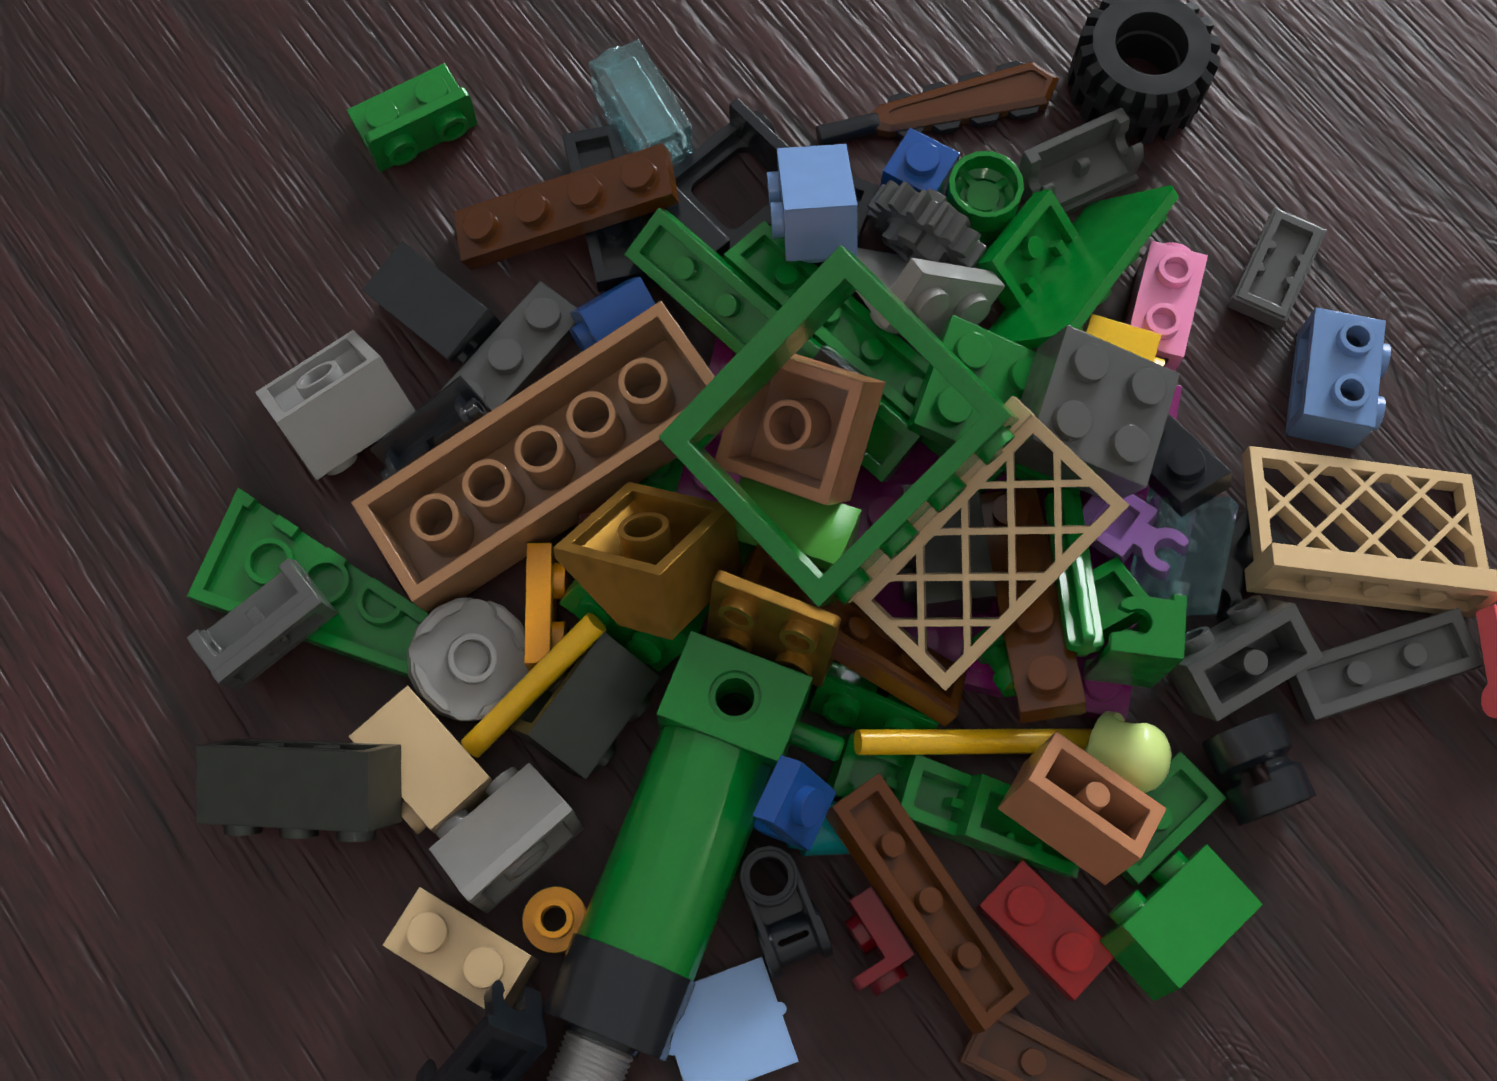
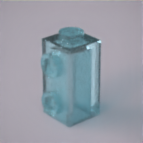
(640, 101)

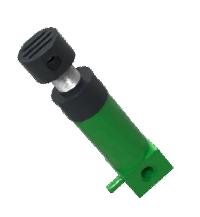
(676, 856)

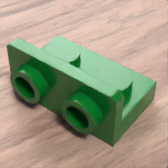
(413, 117)

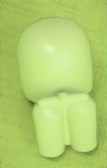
(1131, 750)

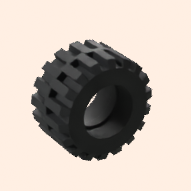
(1151, 30)

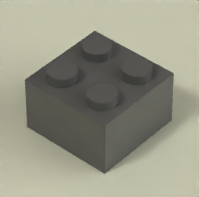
(1100, 405)

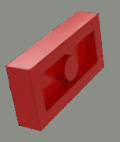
(1046, 930)

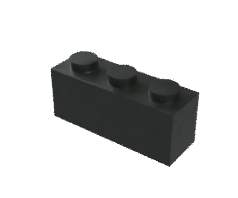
(299, 787)

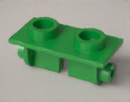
(853, 703)

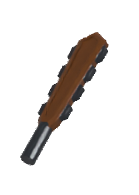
(976, 99)

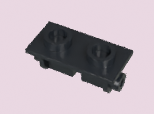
(429, 426)

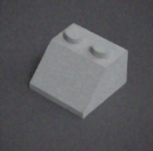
(336, 404)
(505, 837)

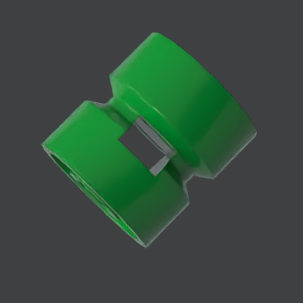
(986, 191)

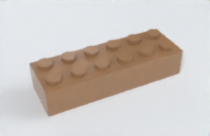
(535, 461)

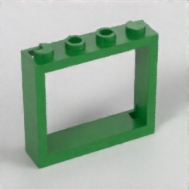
(765, 356)

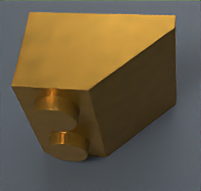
(652, 556)

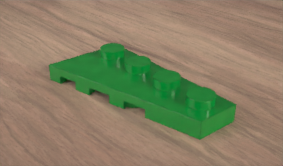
(246, 554)

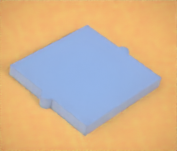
(733, 1028)

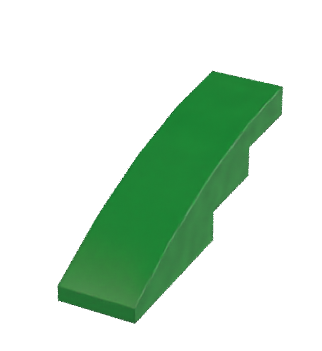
(949, 805)

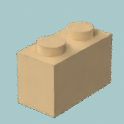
(435, 768)
(458, 950)

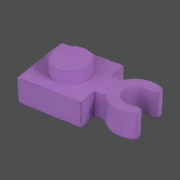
(1135, 533)

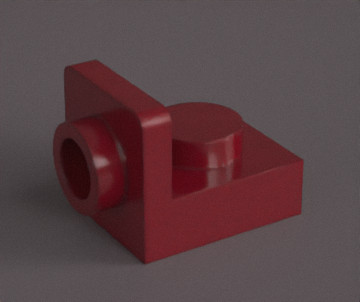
(875, 930)

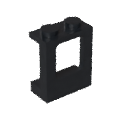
(745, 133)

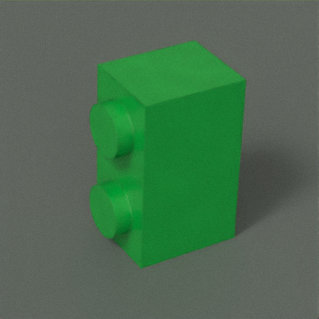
(1178, 922)

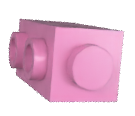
(1167, 296)

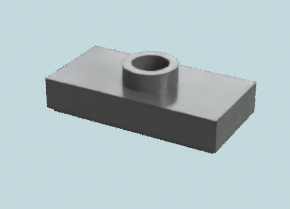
(1277, 268)

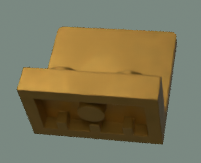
(772, 625)

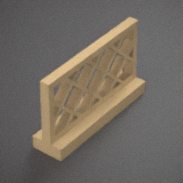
(932, 525)
(1373, 577)

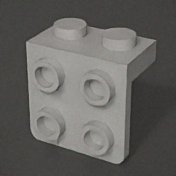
(932, 289)

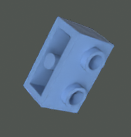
(813, 202)
(1337, 378)

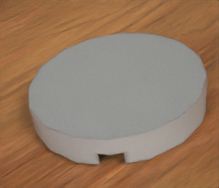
(466, 658)

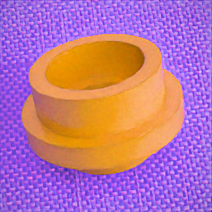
(536, 908)

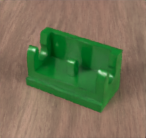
(1146, 651)

